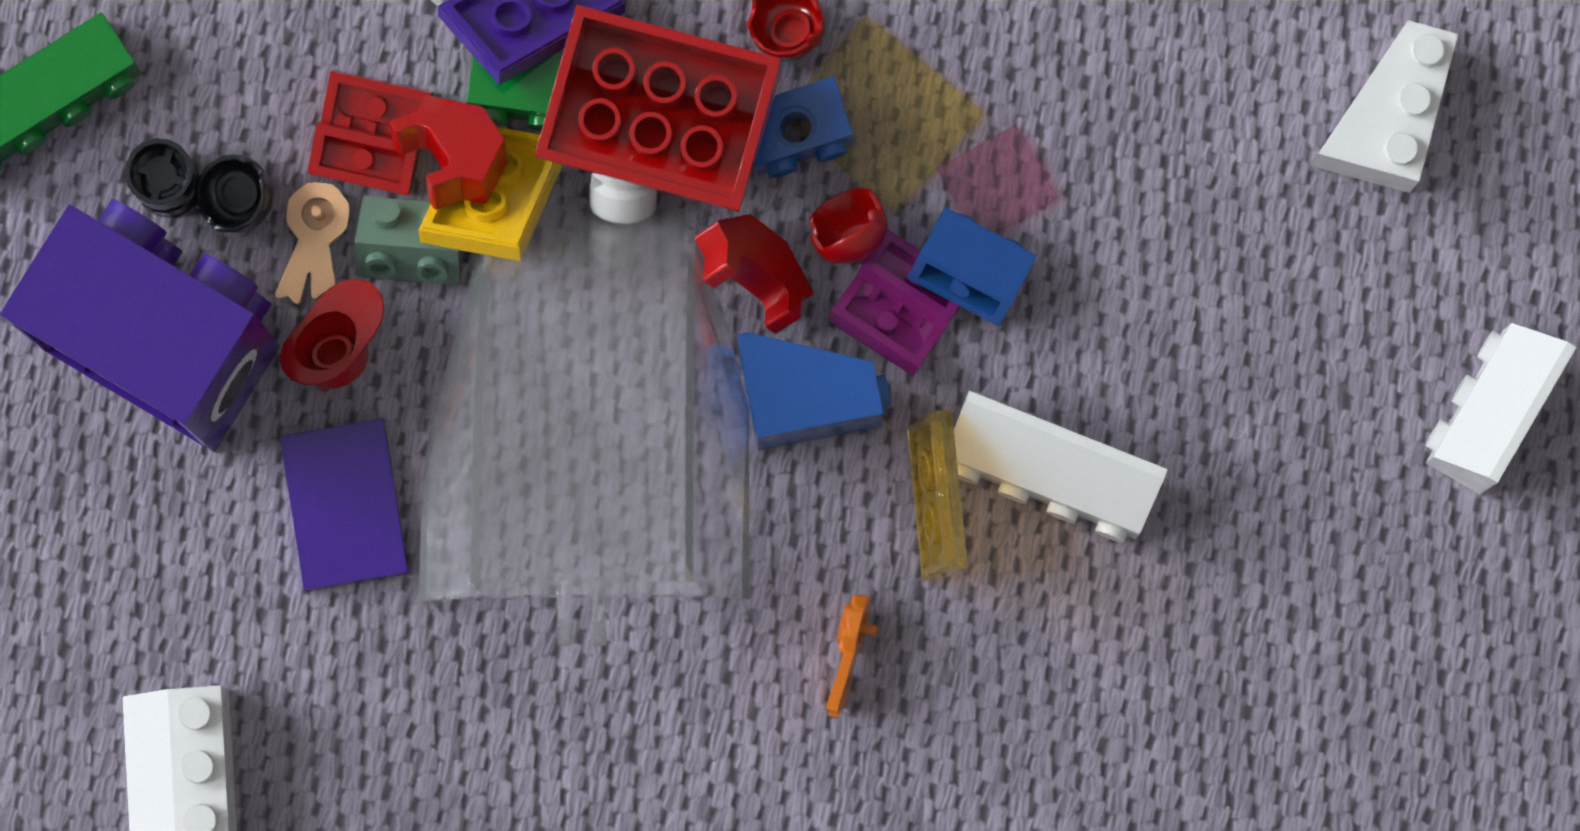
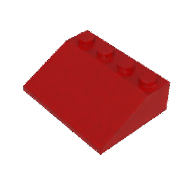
(658, 108)

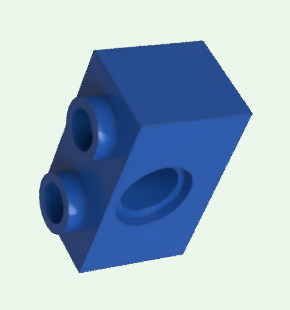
(829, 135)

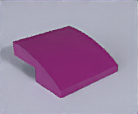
(890, 310)

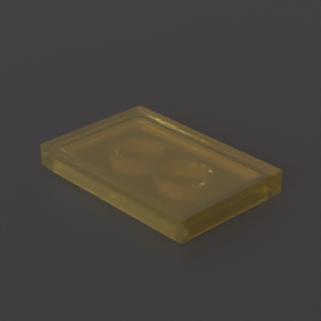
(937, 496)

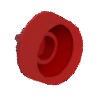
(334, 336)

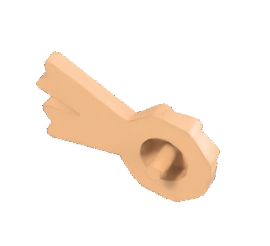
(317, 218)

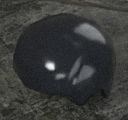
(234, 194)

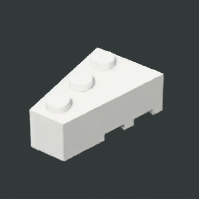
(1394, 114)

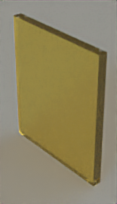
(897, 111)

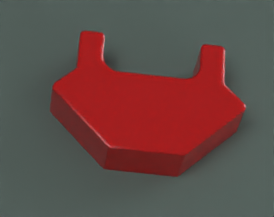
(463, 144)
(757, 261)

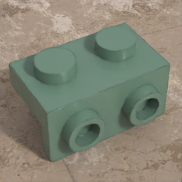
(391, 248)

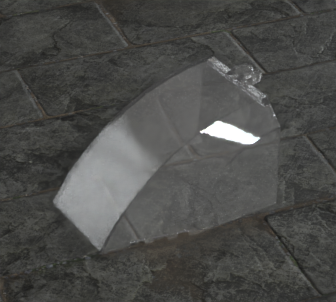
(590, 426)

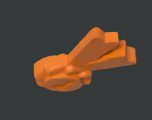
(850, 638)

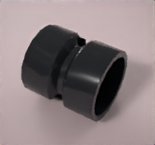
(162, 177)

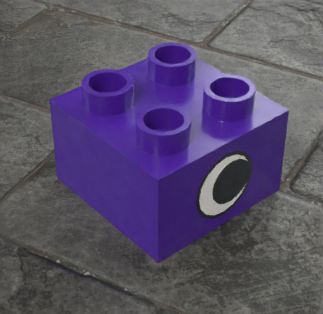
(136, 324)

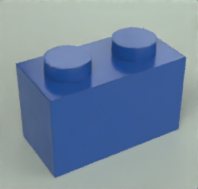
(972, 266)

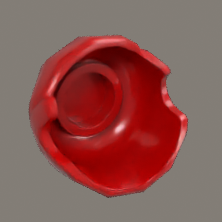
(786, 27)
(848, 226)

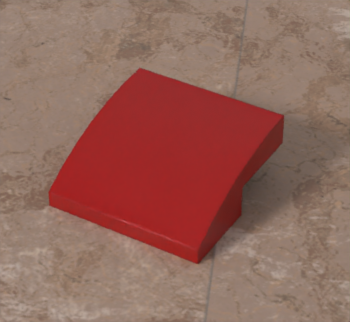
(356, 135)

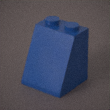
(808, 392)

